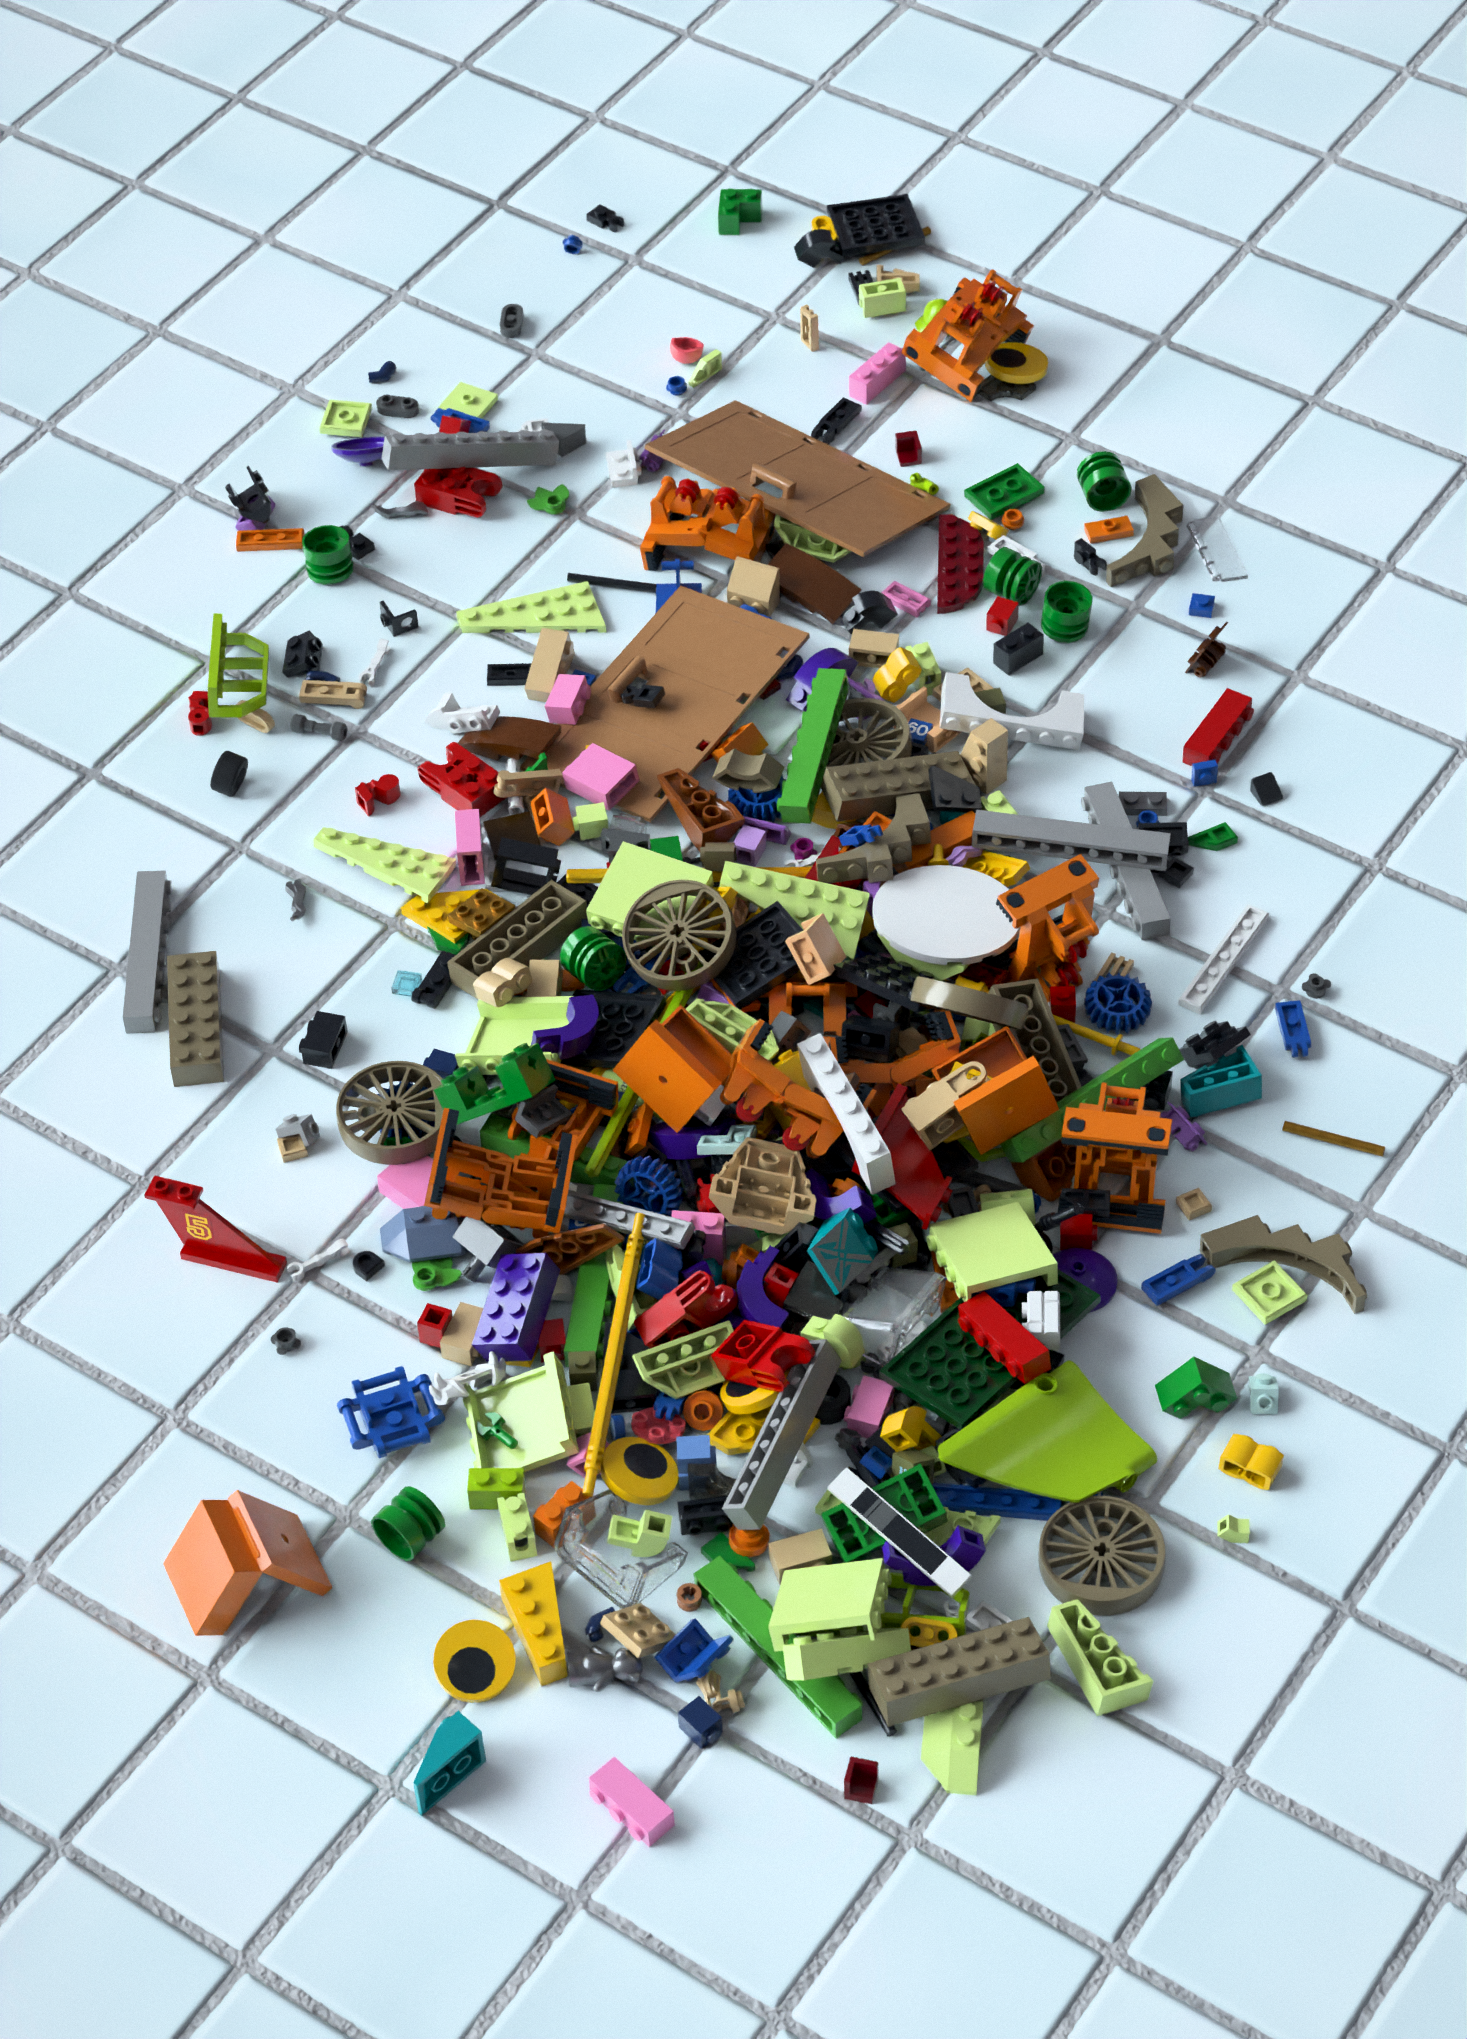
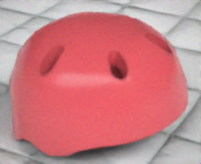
(686, 349)

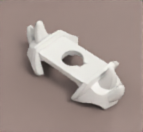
(453, 1387)

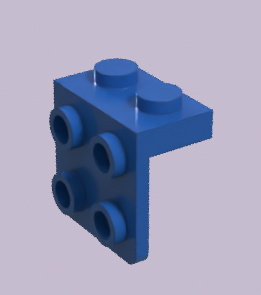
(692, 1652)

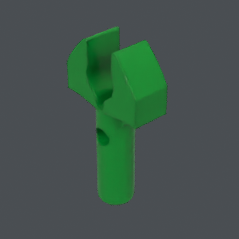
(496, 1430)

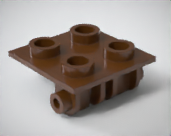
(1209, 653)

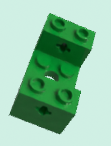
(521, 1074)
(907, 1493)

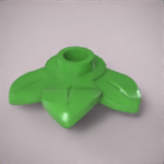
(550, 501)
(434, 1273)

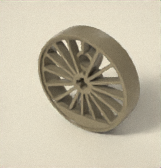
(871, 743)
(667, 937)
(969, 1002)
(390, 1111)
(1102, 1555)

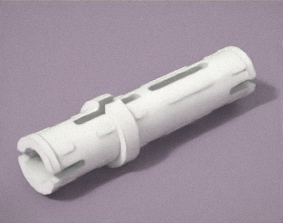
(516, 802)

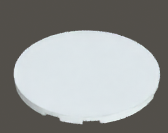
(943, 915)

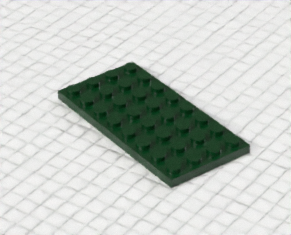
(957, 1376)

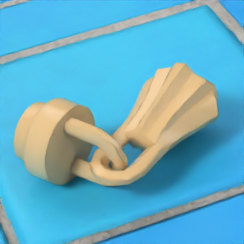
(710, 1688)

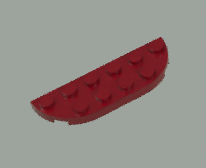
(958, 563)

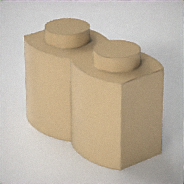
(502, 982)

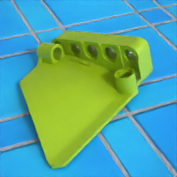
(1052, 1441)

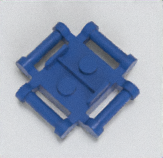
(391, 1413)

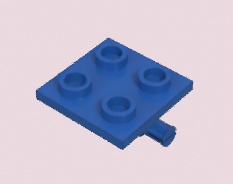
(665, 591)

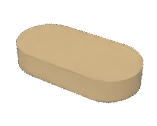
(258, 719)

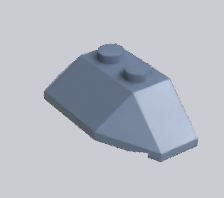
(420, 1237)

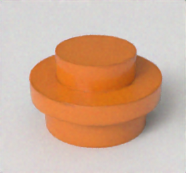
(1013, 519)

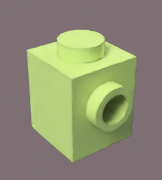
(590, 820)

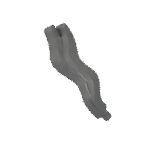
(409, 510)
(297, 892)

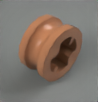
(692, 1589)

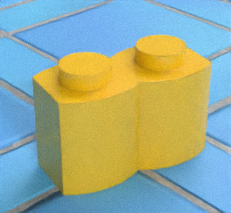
(896, 675)
(1251, 1461)

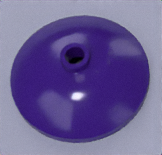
(360, 450)
(1094, 1271)

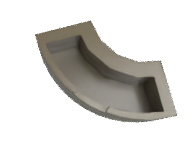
(748, 771)
(716, 853)

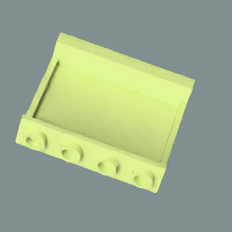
(630, 876)
(510, 1026)
(991, 1250)
(534, 1413)
(830, 1599)

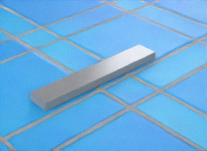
(621, 1219)

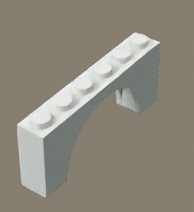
(1058, 727)
(826, 1076)

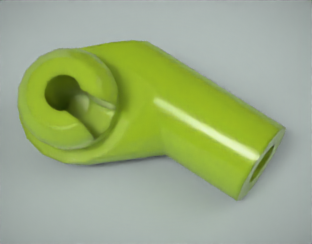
(923, 483)

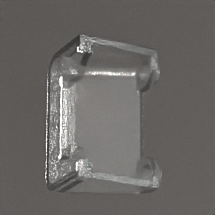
(892, 1309)
(609, 1567)

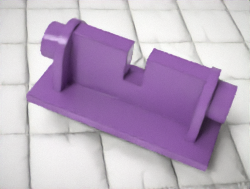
(651, 460)
(1190, 1133)

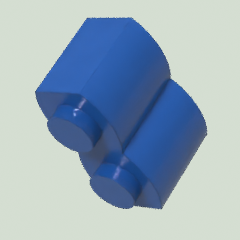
(659, 1269)

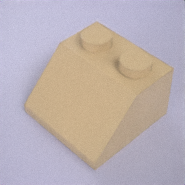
(754, 585)

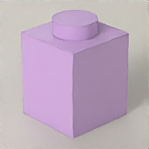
(750, 845)

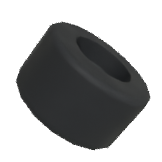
(229, 773)
(833, 1411)

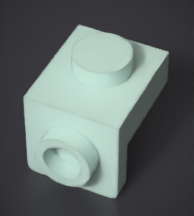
(1263, 1394)

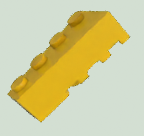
(535, 1615)

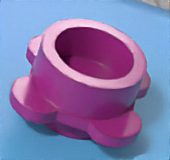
(803, 848)

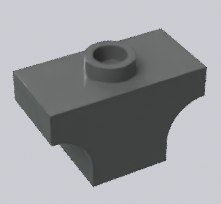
(612, 840)

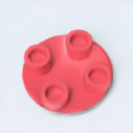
(657, 1430)

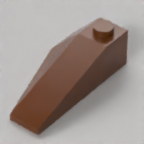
(574, 1246)

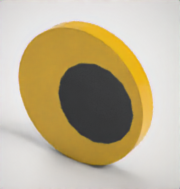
(1017, 363)
(745, 1398)
(639, 1471)
(474, 1661)

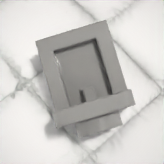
(302, 1125)

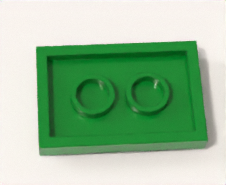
(1004, 491)

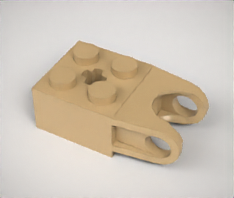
(933, 1111)

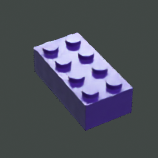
(516, 1306)

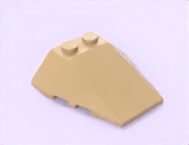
(764, 1188)

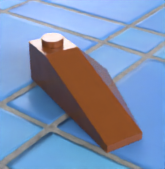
(699, 810)
(1048, 1170)

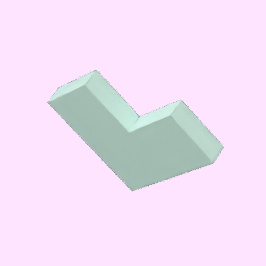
(725, 1143)

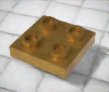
(480, 913)

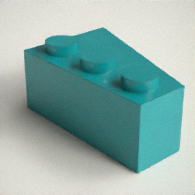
(1221, 1085)

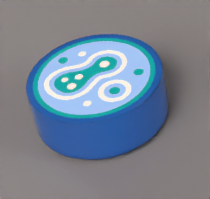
(617, 1427)

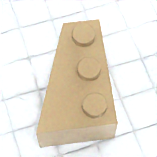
(551, 658)
(986, 755)

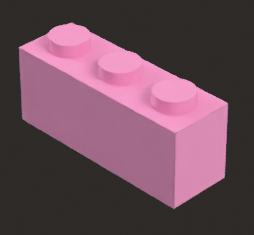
(877, 373)
(631, 1802)

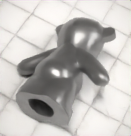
(601, 1668)

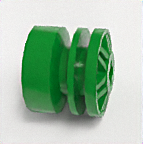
(1104, 481)
(327, 554)
(1012, 575)
(1066, 611)
(593, 958)
(408, 1523)

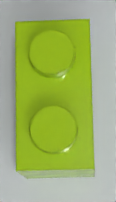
(492, 1483)

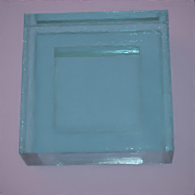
(406, 982)

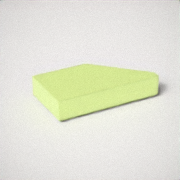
(706, 368)

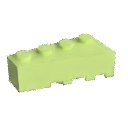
(842, 1652)
(1098, 1664)

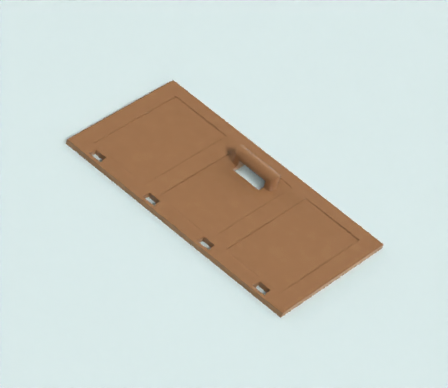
(820, 484)
(706, 662)

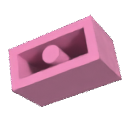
(567, 699)
(870, 1406)

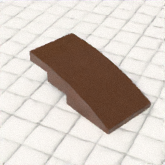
(813, 583)
(512, 738)

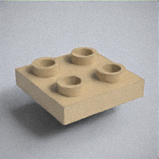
(638, 1629)

